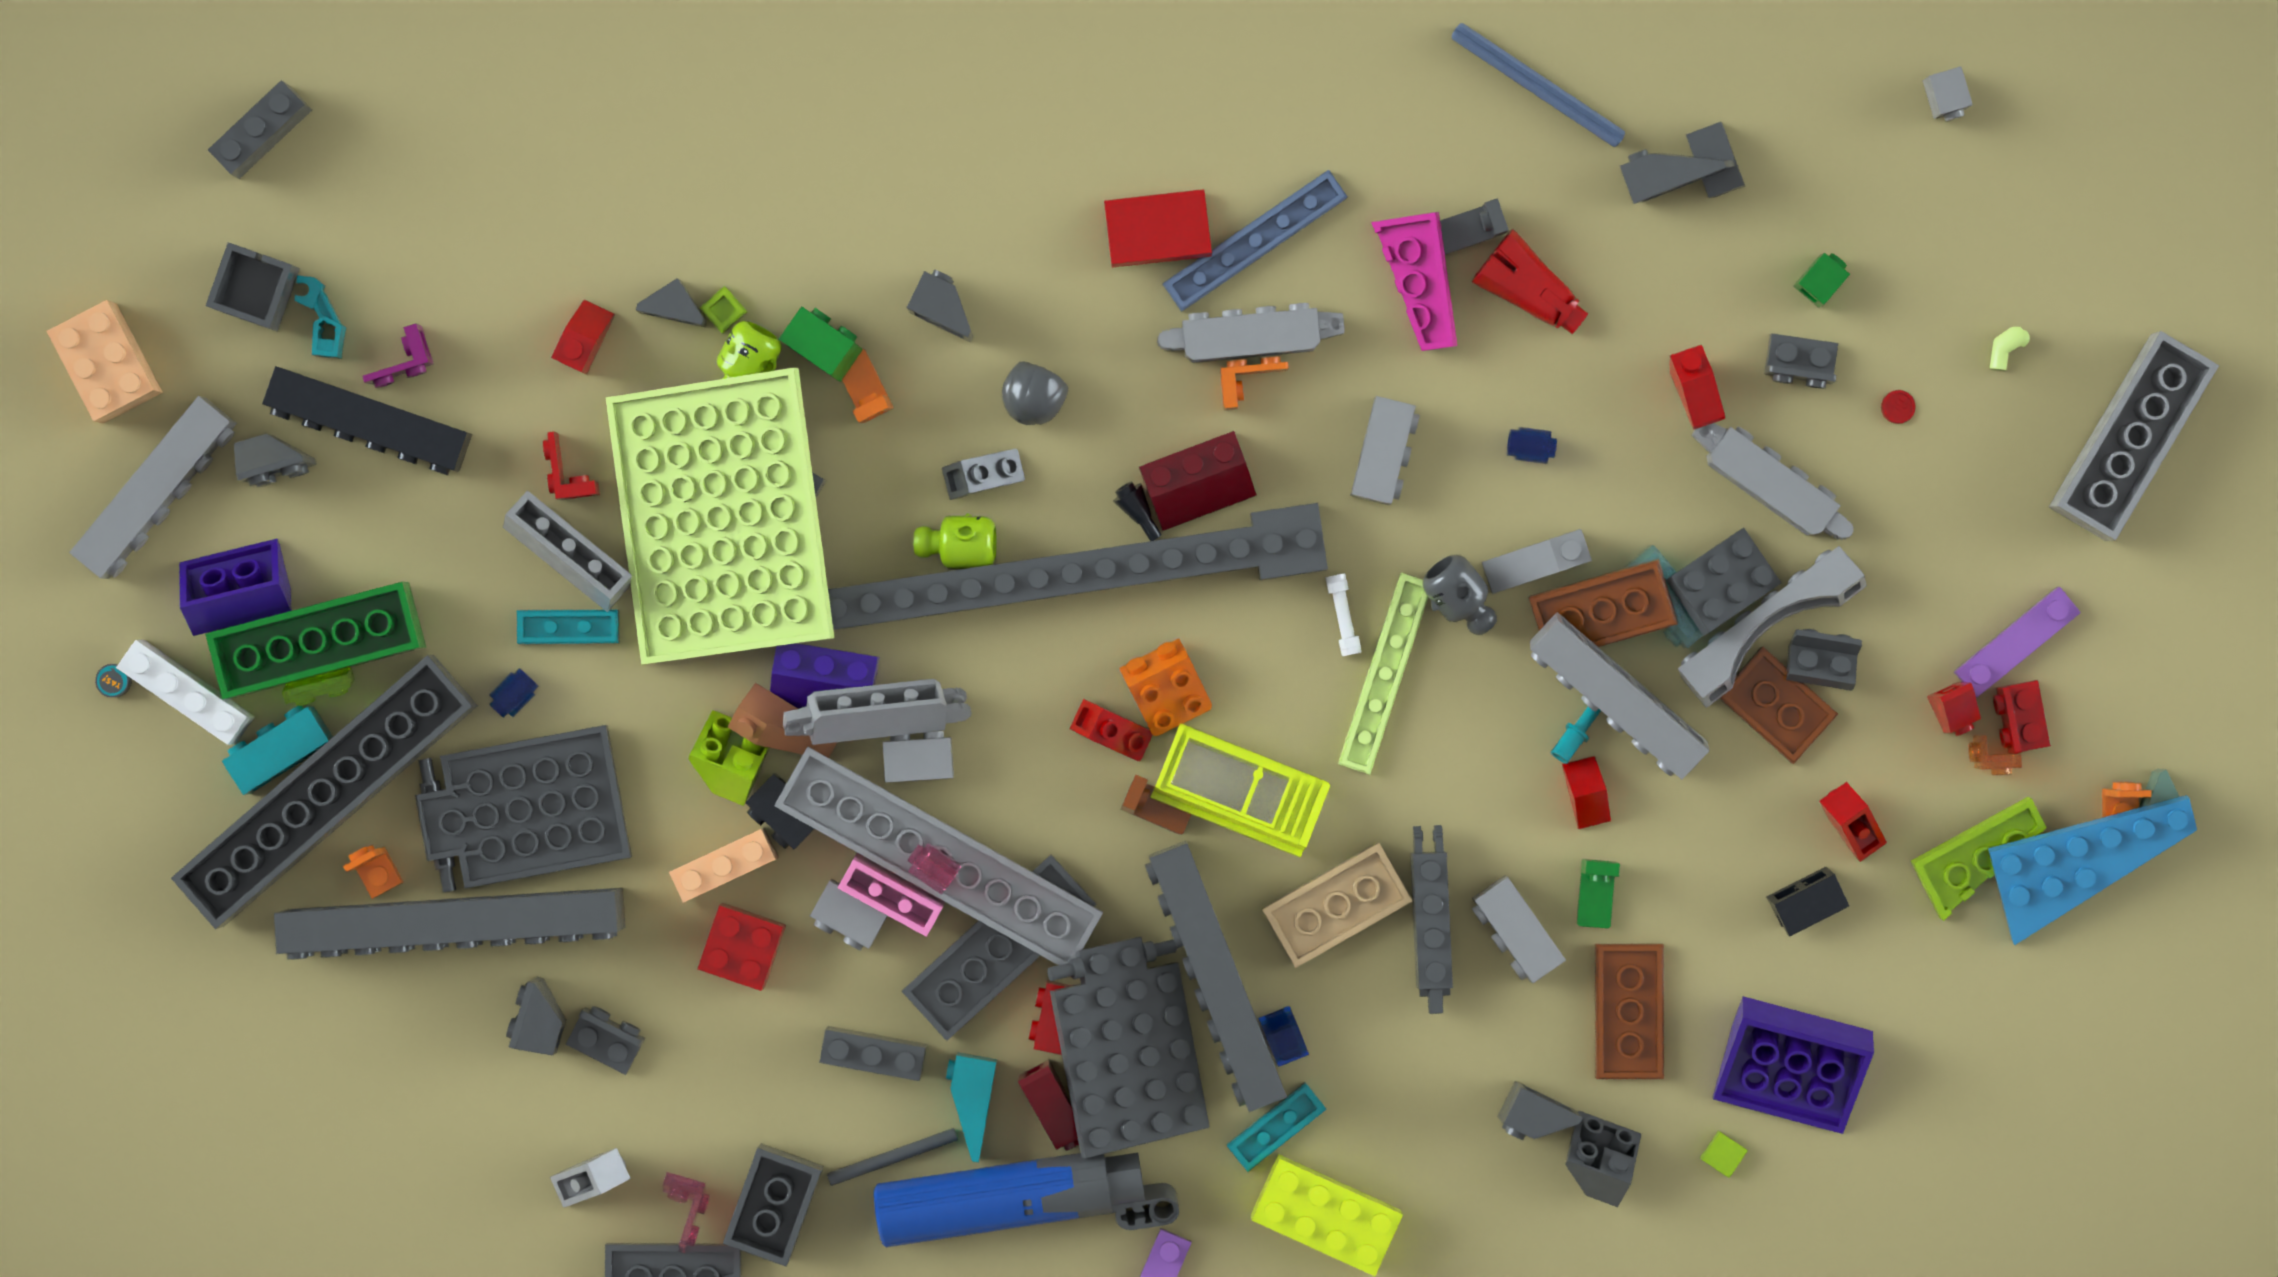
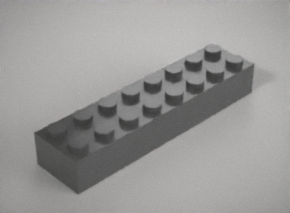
(1217, 976)

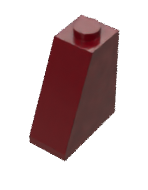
(1050, 1104)

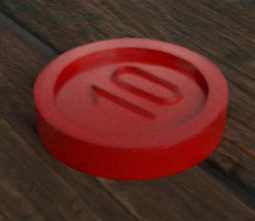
(1898, 406)

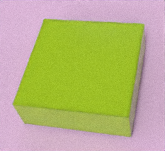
(723, 309)
(1723, 1154)

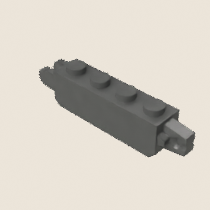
(1431, 920)

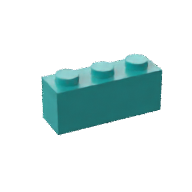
(276, 749)

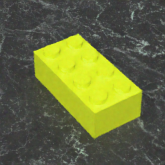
(1326, 1215)

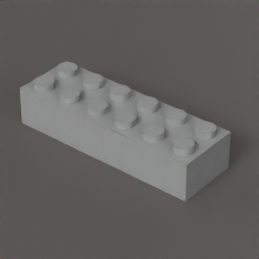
(2133, 436)

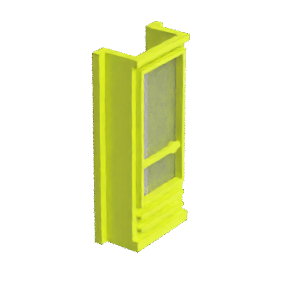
(1240, 790)

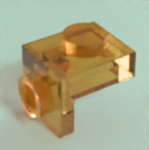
(1998, 763)

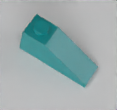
(971, 1090)

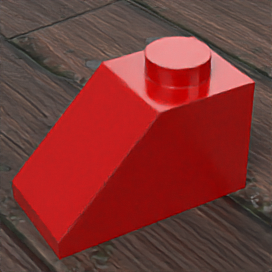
(583, 337)
(1696, 386)
(1956, 707)
(1853, 821)

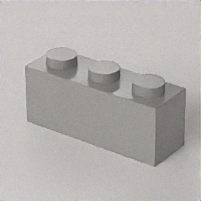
(1384, 451)
(1517, 930)

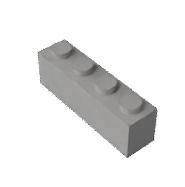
(567, 551)

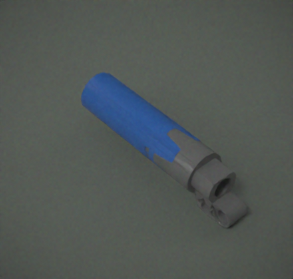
(1020, 1197)

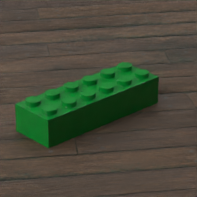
(315, 640)

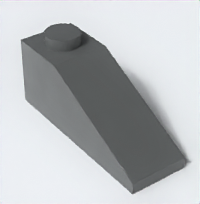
(1661, 173)

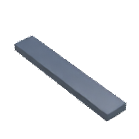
(1255, 240)

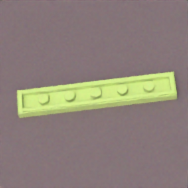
(1384, 674)

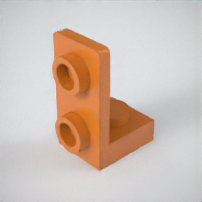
(1232, 389)
(866, 390)
(2122, 797)
(374, 869)

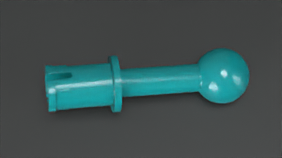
(1574, 736)

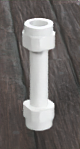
(1349, 643)

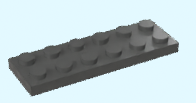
(978, 966)

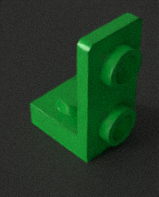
(1596, 893)

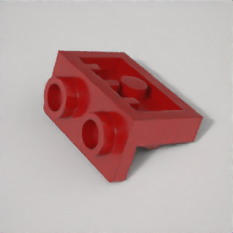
(2021, 717)

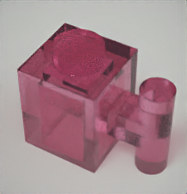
(933, 867)

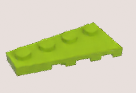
(1964, 863)

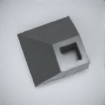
(265, 457)
(539, 1020)
(1602, 1158)

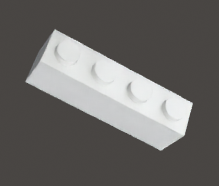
(185, 692)

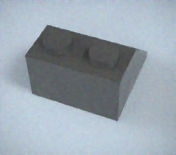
(940, 304)
(1534, 1114)

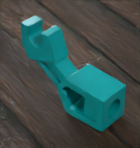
(318, 301)

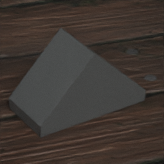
(672, 303)

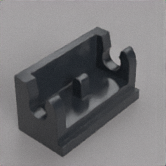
(1808, 901)

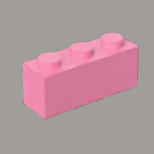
(891, 894)

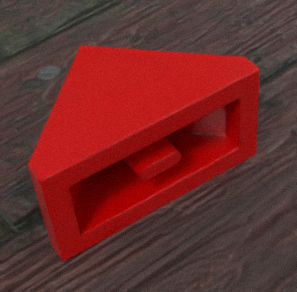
(1587, 792)

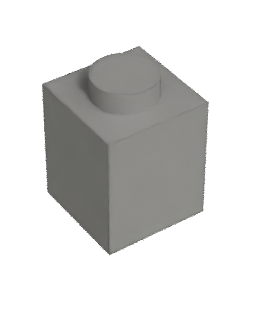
(1948, 94)

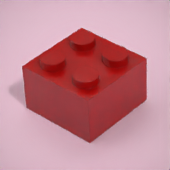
(741, 946)

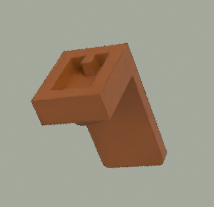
(1141, 805)

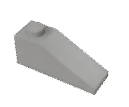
(1536, 561)

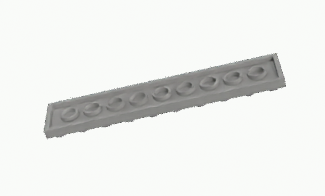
(985, 885)

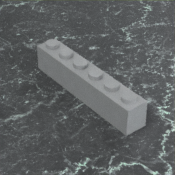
(153, 488)
(1619, 696)

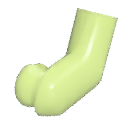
(2004, 344)

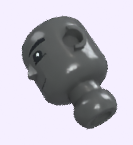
(1459, 593)

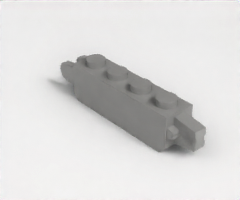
(1252, 334)
(1771, 482)
(877, 711)

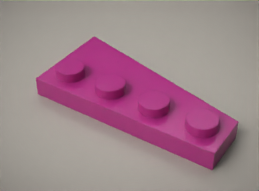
(1419, 265)

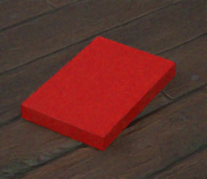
(1158, 228)

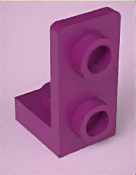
(415, 345)

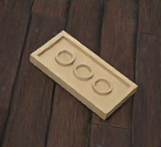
(1337, 905)

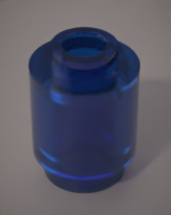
(1531, 445)
(513, 693)

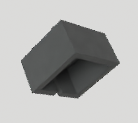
(252, 288)

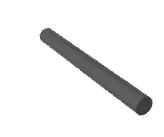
(893, 1156)

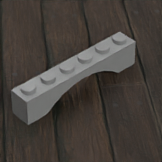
(1825, 584)

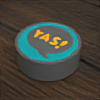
(112, 681)

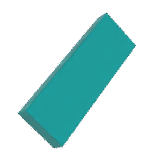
(567, 626)
(1276, 1127)

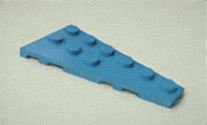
(2065, 867)

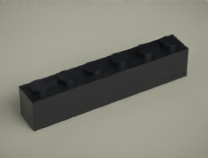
(366, 419)

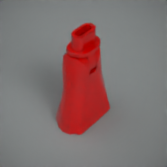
(1525, 281)

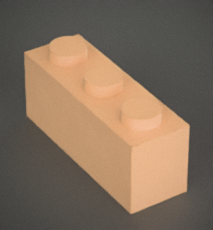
(723, 865)

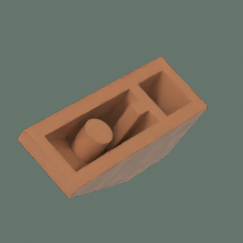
(761, 722)

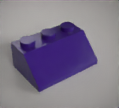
(234, 587)
(807, 668)

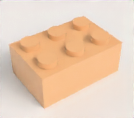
(104, 361)

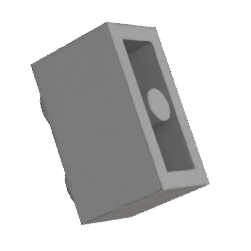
(918, 758)
(847, 916)

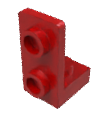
(578, 486)
(1111, 730)

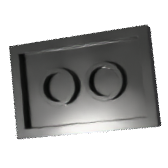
(1723, 581)

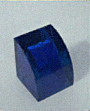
(1283, 1036)

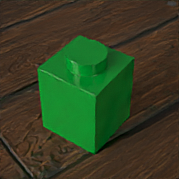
(1822, 279)

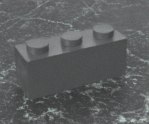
(260, 129)
(873, 1053)

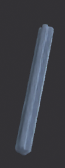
(1537, 84)

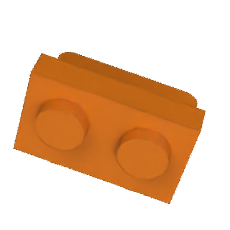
(1166, 687)

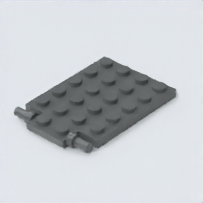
(523, 808)
(1127, 1047)

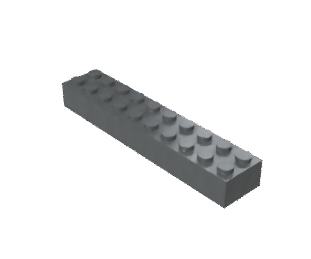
(324, 791)
(448, 921)

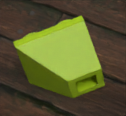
(726, 759)

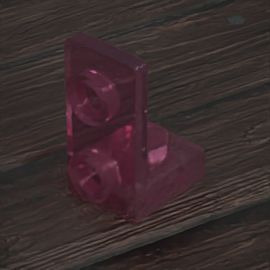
(681, 1189)

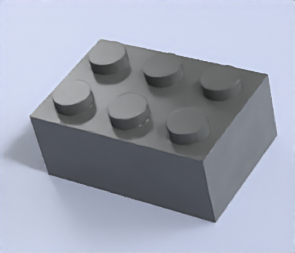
(773, 1204)

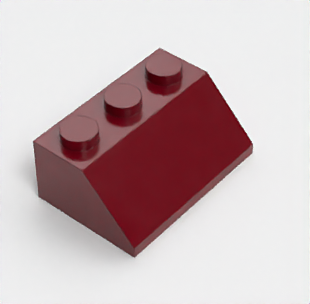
(1198, 480)

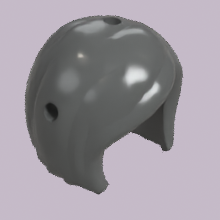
(1033, 394)

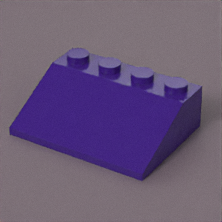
(1794, 1065)

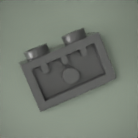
(1801, 359)
(1823, 659)
(605, 1039)

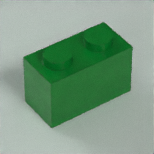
(820, 343)

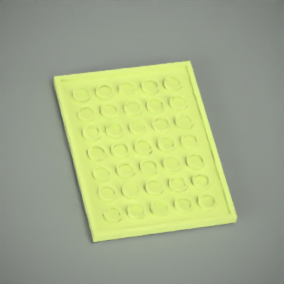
(720, 516)

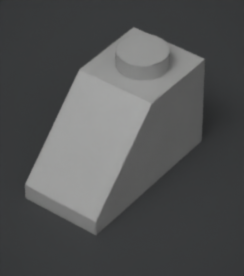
(590, 1177)

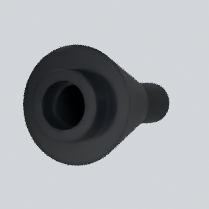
(1134, 503)

